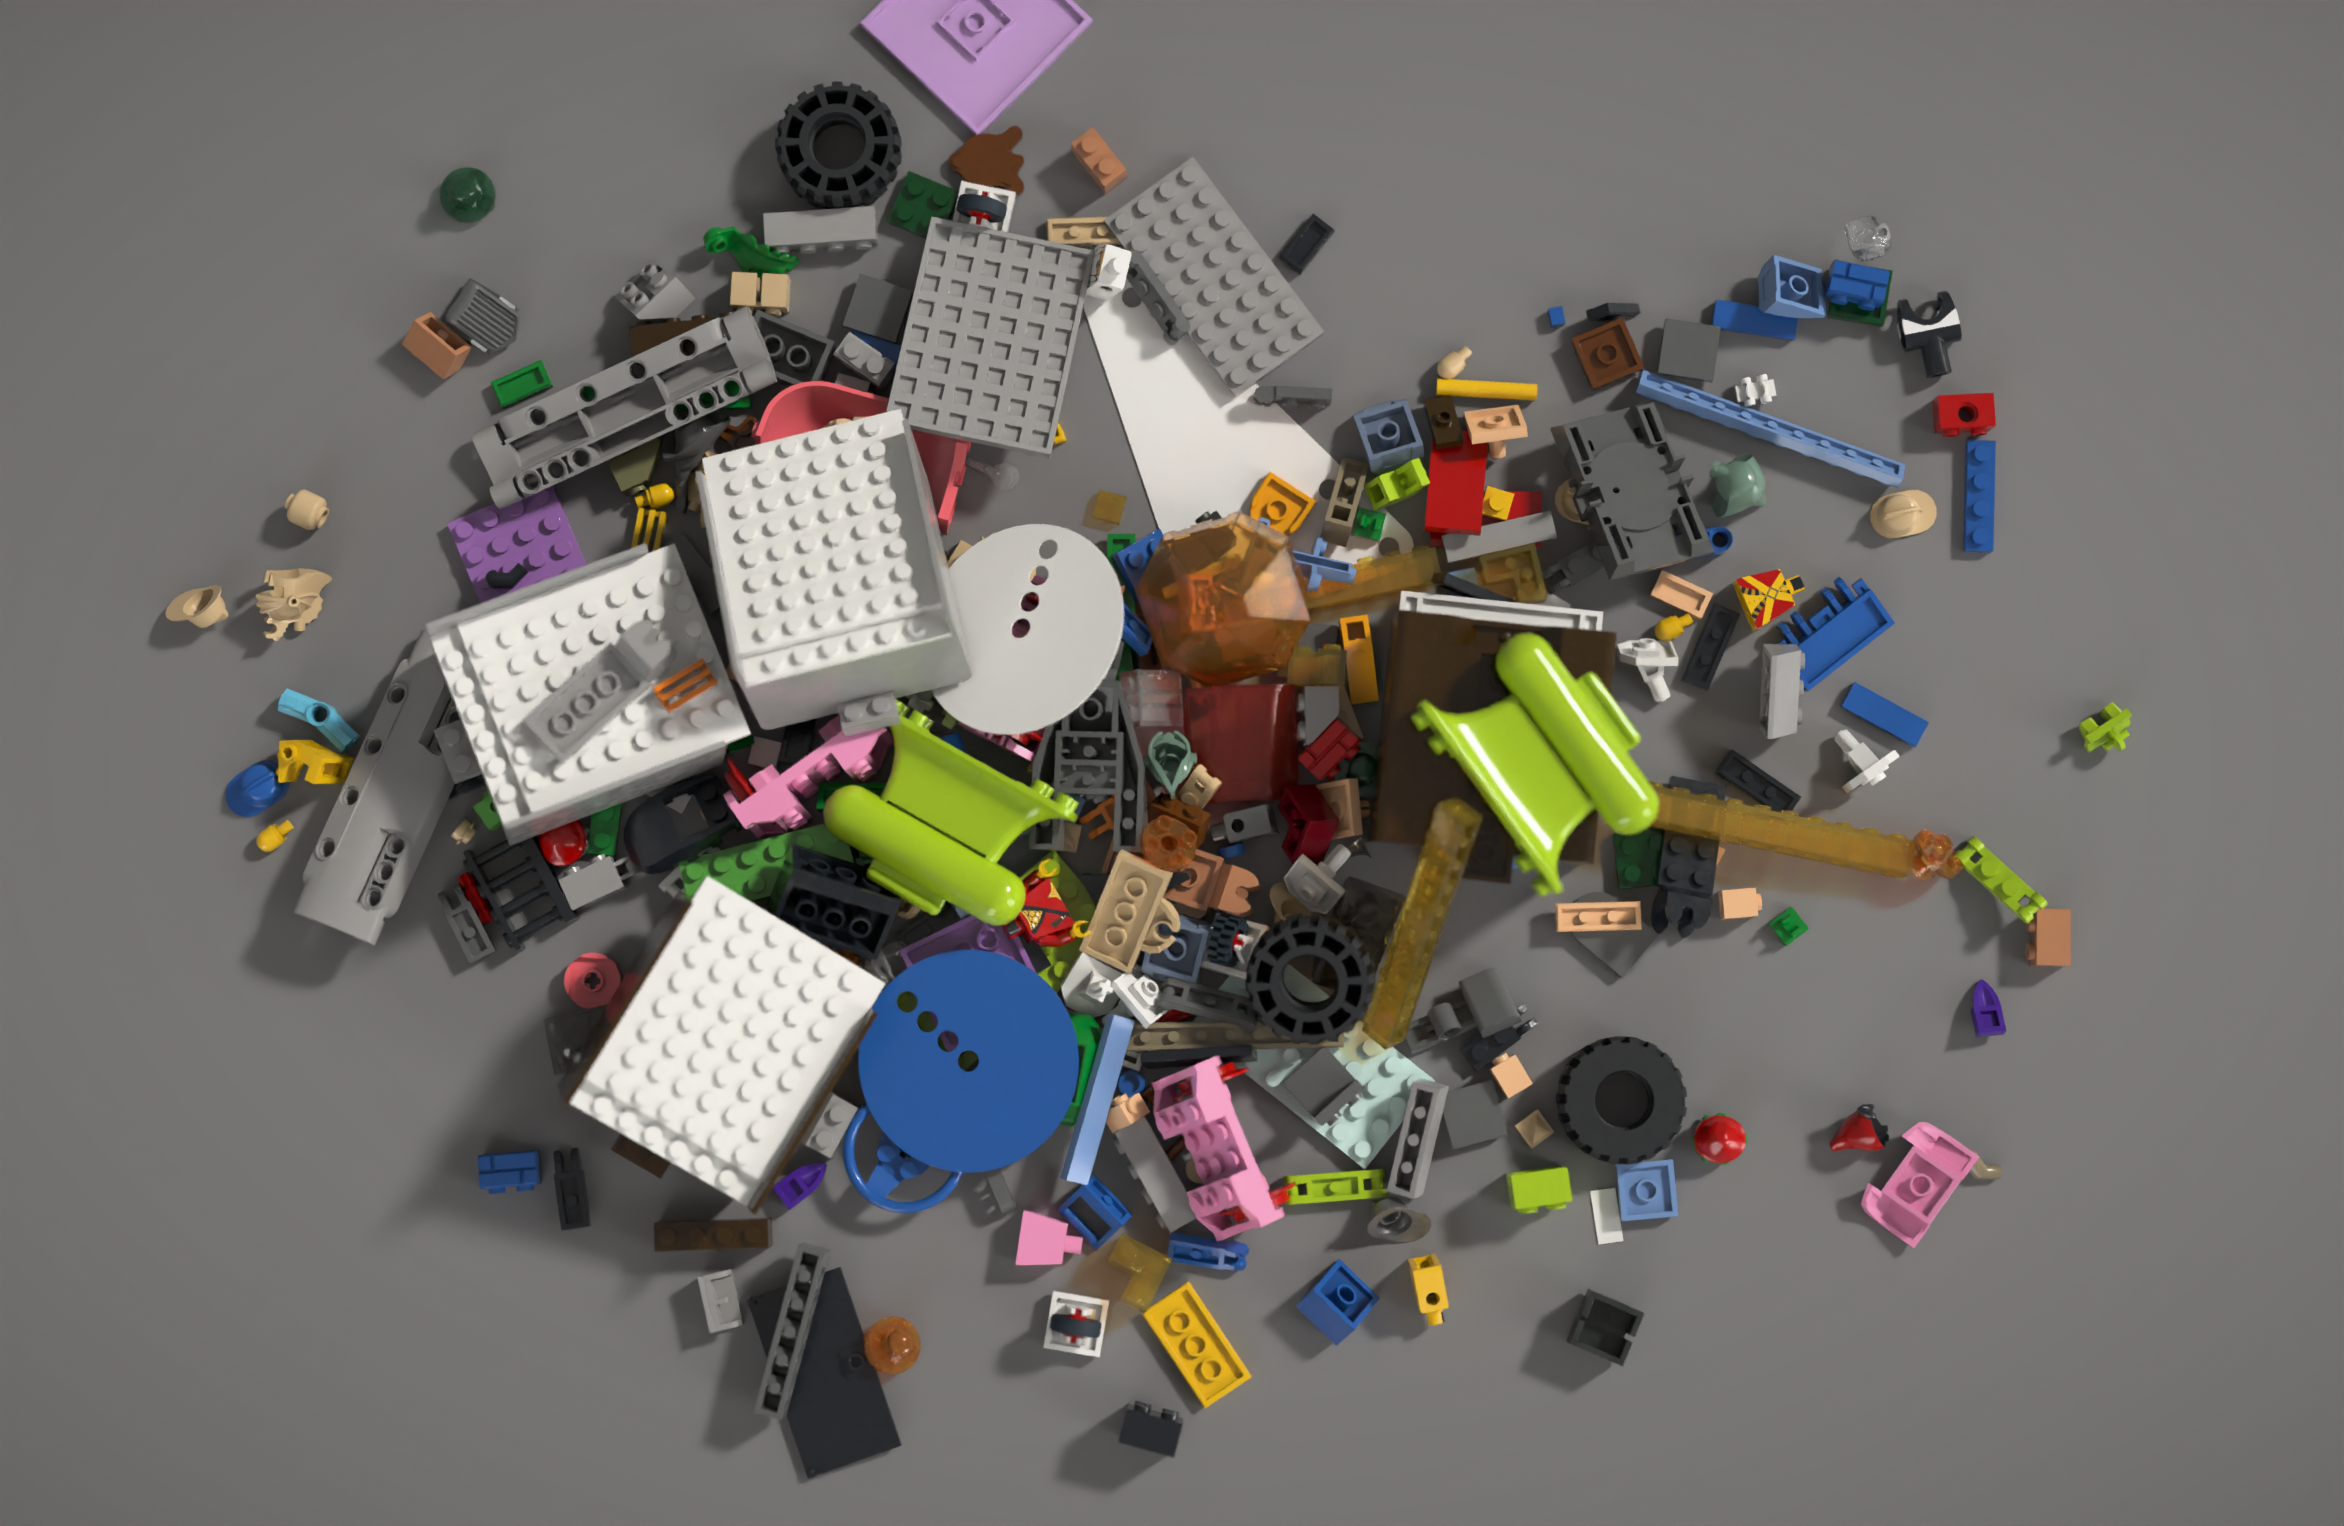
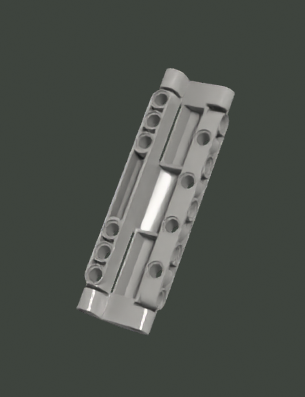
(625, 407)
(390, 789)

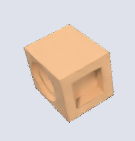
(1739, 903)
(1509, 1074)

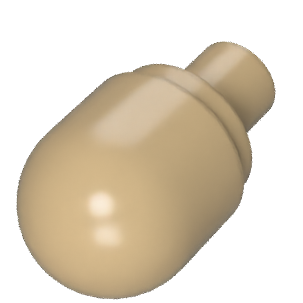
(1453, 363)

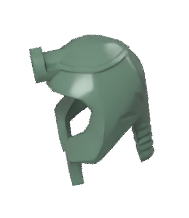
(1738, 485)

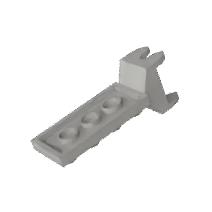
(601, 690)

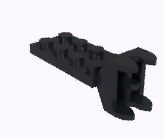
(1685, 871)

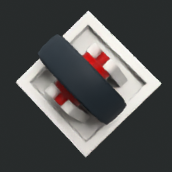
(984, 206)
(1076, 1323)

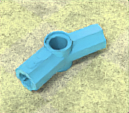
(306, 709)

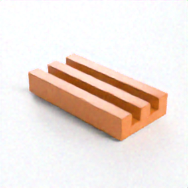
(706, 673)

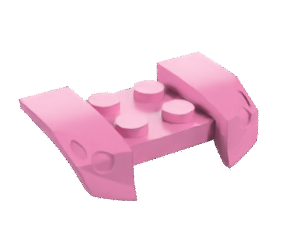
(1919, 1183)

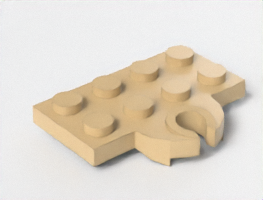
(1130, 914)

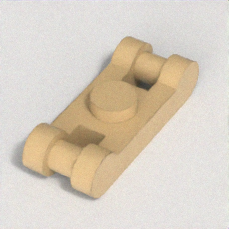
(1194, 792)

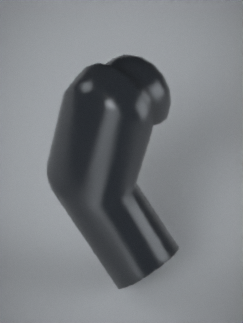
(505, 581)

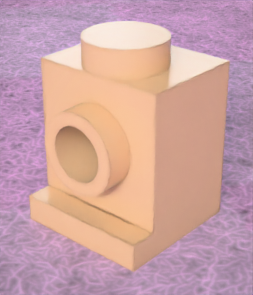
(1125, 1111)

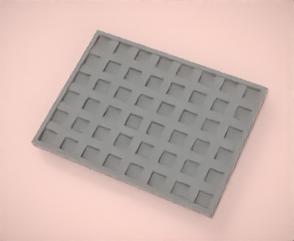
(990, 336)

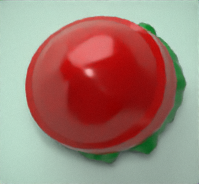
(1719, 1139)

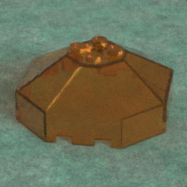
(1230, 567)

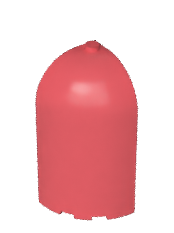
(816, 403)

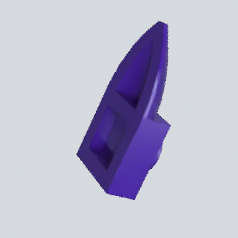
(1987, 1011)
(800, 1183)

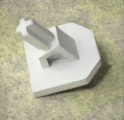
(1650, 658)
(1863, 761)
(1314, 883)
(1088, 986)
(1137, 997)

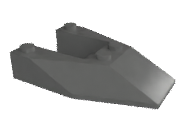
(1094, 755)

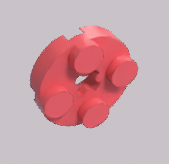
(582, 968)

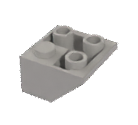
(654, 293)
(1317, 709)

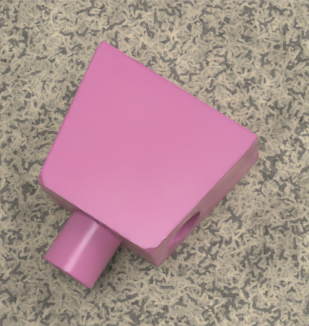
(1044, 1240)

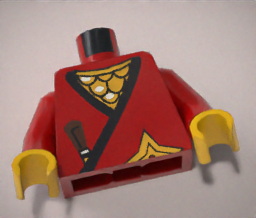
(1044, 915)

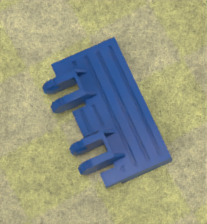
(1839, 634)

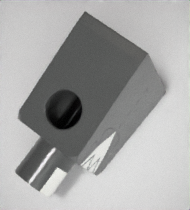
(1257, 821)

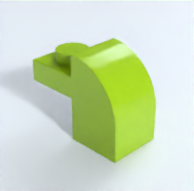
(1397, 485)

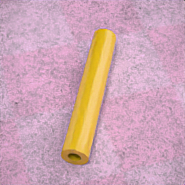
(1486, 389)

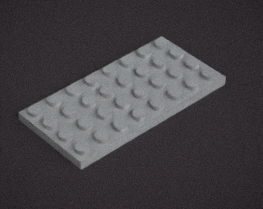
(1218, 275)

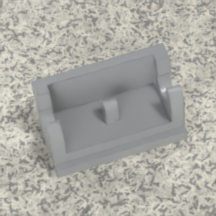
(720, 1300)

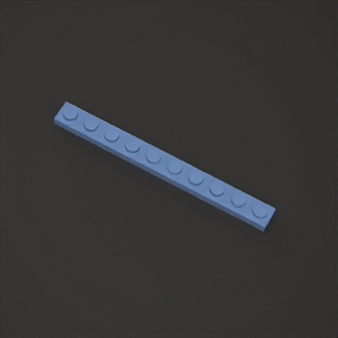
(1771, 429)

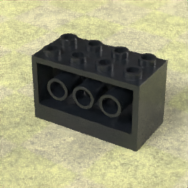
(833, 902)

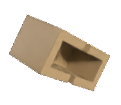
(774, 293)

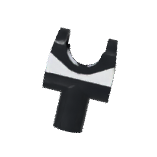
(1930, 334)

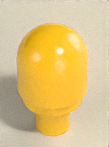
(656, 496)
(1672, 627)
(273, 836)

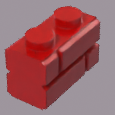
(1330, 749)

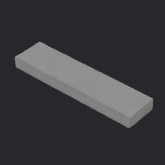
(1500, 537)

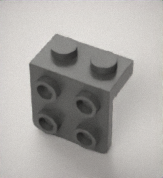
(1324, 1087)

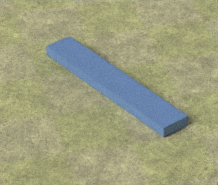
(1097, 1099)

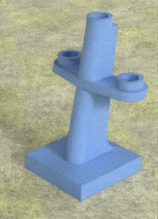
(1319, 568)

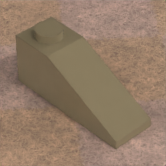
(1344, 501)

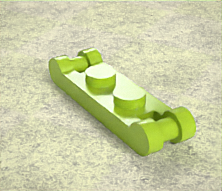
(2000, 880)
(1336, 1186)

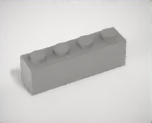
(821, 230)
(1417, 1138)
(1156, 1173)

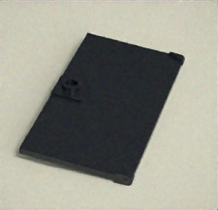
(837, 1397)

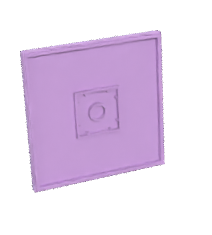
(976, 51)

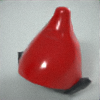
(1861, 1131)

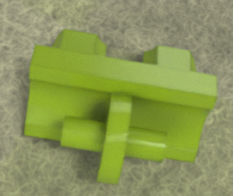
(2108, 733)

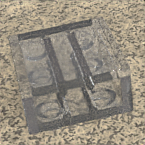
(1153, 698)

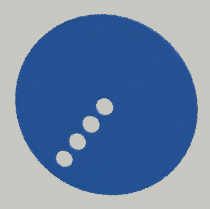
(1022, 1074)

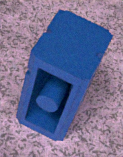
(1856, 284)
(508, 1170)

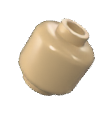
(306, 509)

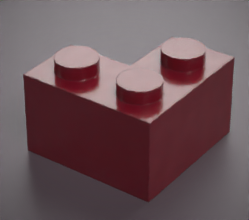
(1310, 822)

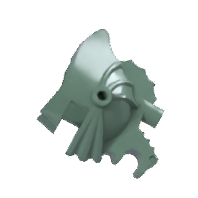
(1170, 760)

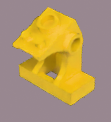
(319, 759)

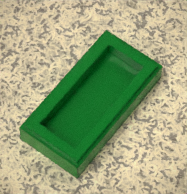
(522, 384)

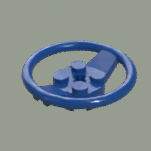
(889, 1172)

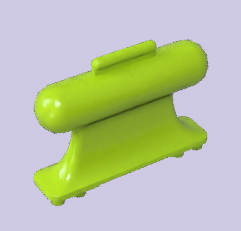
(1546, 754)
(943, 824)

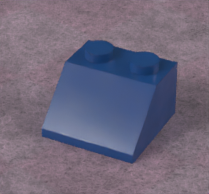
(1337, 1302)

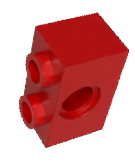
(1979, 406)

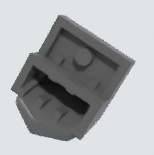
(483, 318)

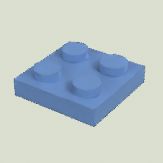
(1646, 1190)

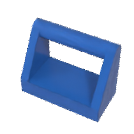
(1104, 1203)

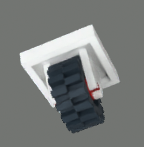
(1231, 944)

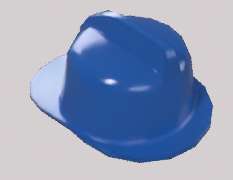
(255, 789)

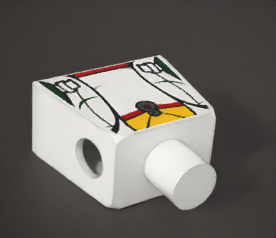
(1107, 270)

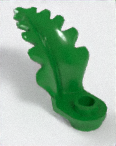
(747, 252)

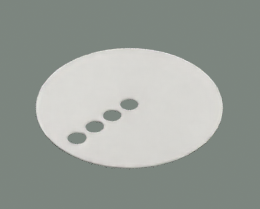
(1071, 635)

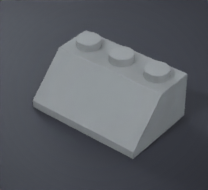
(1780, 689)

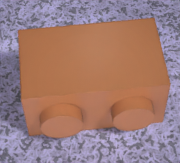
(1099, 160)
(436, 345)
(2050, 938)

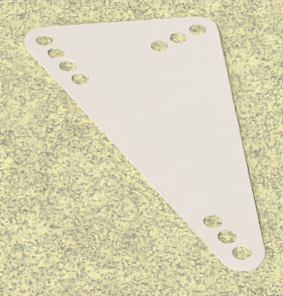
(1200, 442)

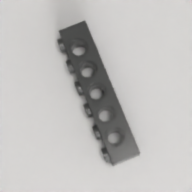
(792, 1331)

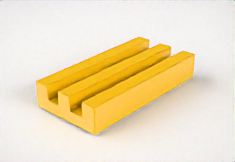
(642, 512)

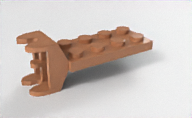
(1211, 884)

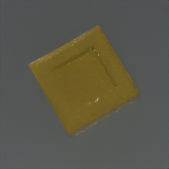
(1109, 507)

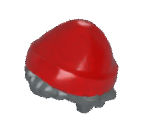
(564, 844)

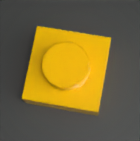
(1497, 503)

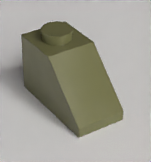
(637, 468)

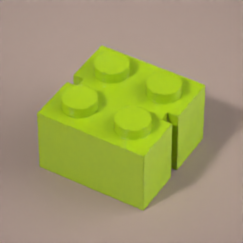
(1539, 1188)

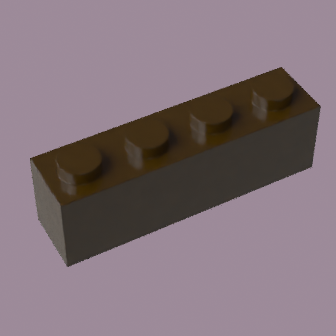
(648, 335)
(712, 1234)

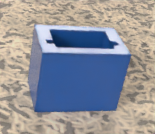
(1556, 316)

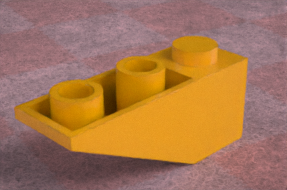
(1359, 659)

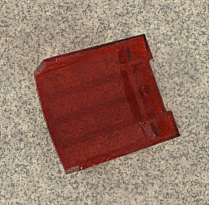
(1244, 739)

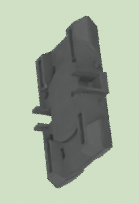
(1631, 490)

